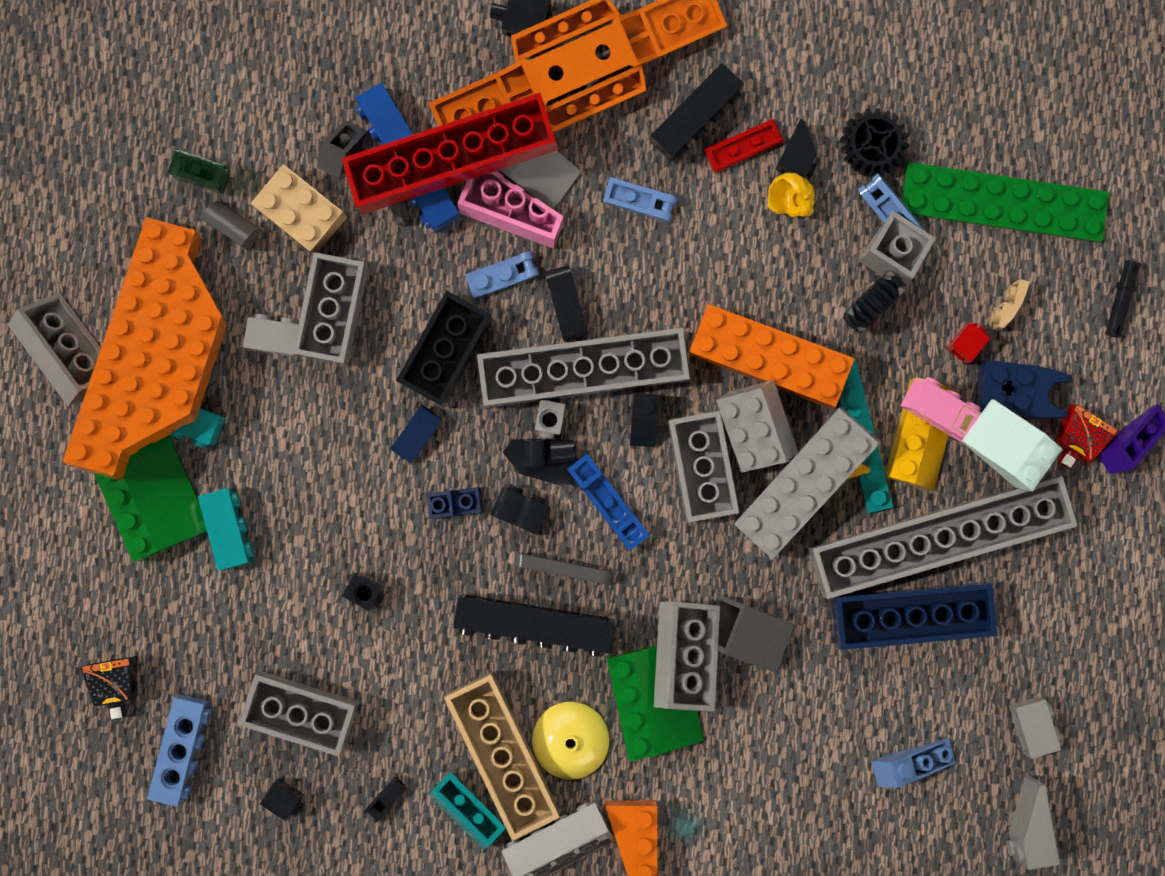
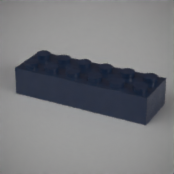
(914, 615)

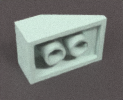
(1011, 446)

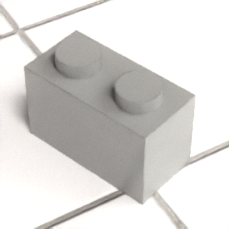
(271, 336)
(1035, 727)

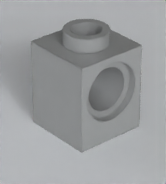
(549, 407)

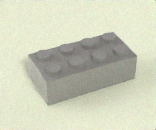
(330, 309)
(703, 466)
(687, 656)
(299, 713)

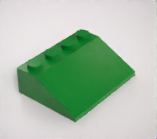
(153, 501)
(645, 728)

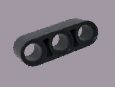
(566, 303)

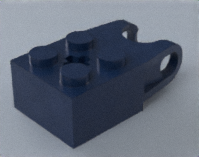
(1026, 385)

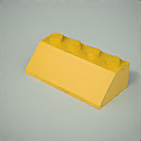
(917, 450)

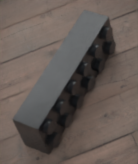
(534, 623)

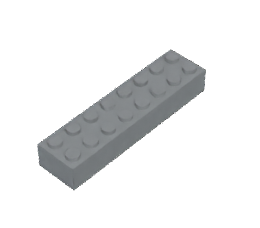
(583, 367)

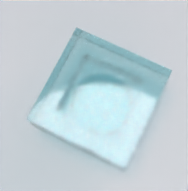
(682, 825)

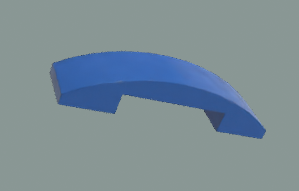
(608, 502)

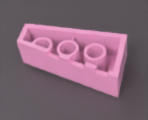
(508, 207)

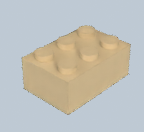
(299, 209)

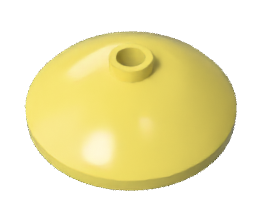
(573, 722)

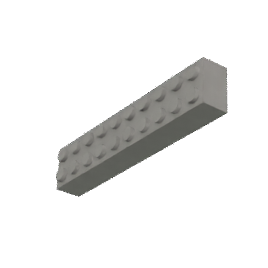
(941, 537)

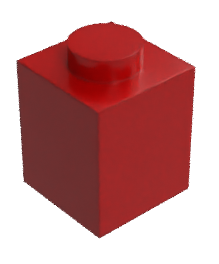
(968, 342)

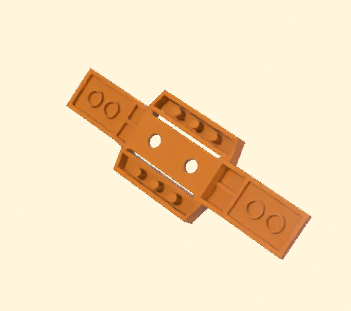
(632, 41)

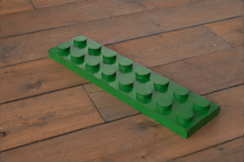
(1005, 202)

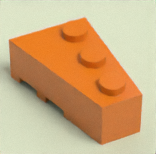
(635, 833)

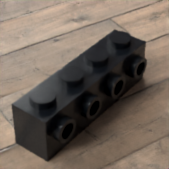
(696, 113)

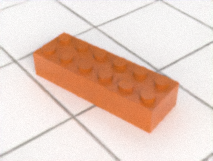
(771, 355)

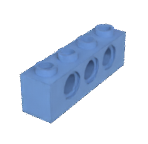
(162, 787)

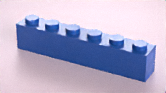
(390, 126)

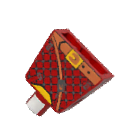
(1082, 436)

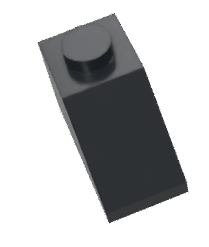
(799, 153)
(644, 419)

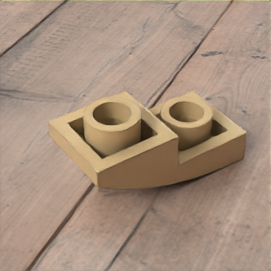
(1006, 311)

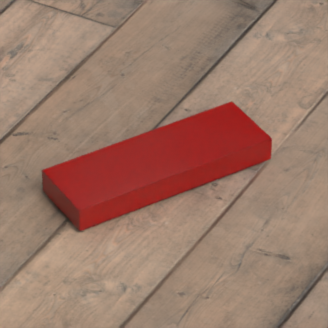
(743, 146)

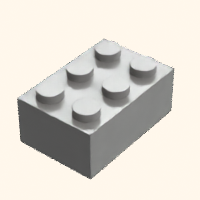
(757, 426)

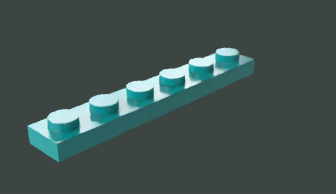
(874, 483)

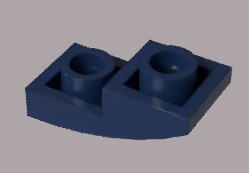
(416, 433)
(454, 502)

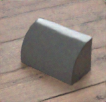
(230, 224)

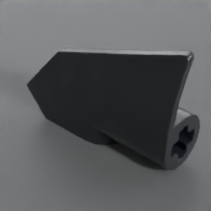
(543, 459)

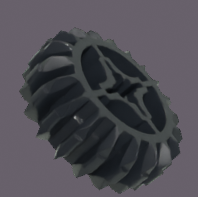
(892, 131)
(874, 301)

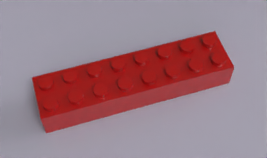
(450, 154)

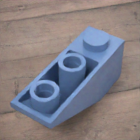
(912, 764)

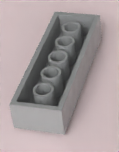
(807, 482)

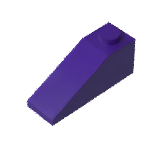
(1133, 441)

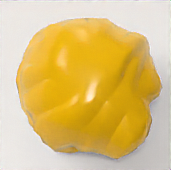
(791, 195)

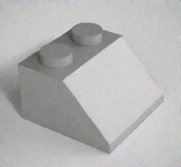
(898, 248)

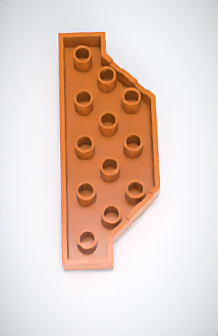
(152, 355)

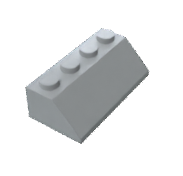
(57, 345)
(560, 843)

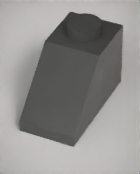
(340, 144)

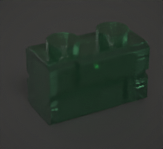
(199, 171)

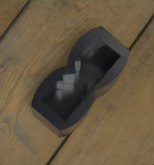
(520, 510)

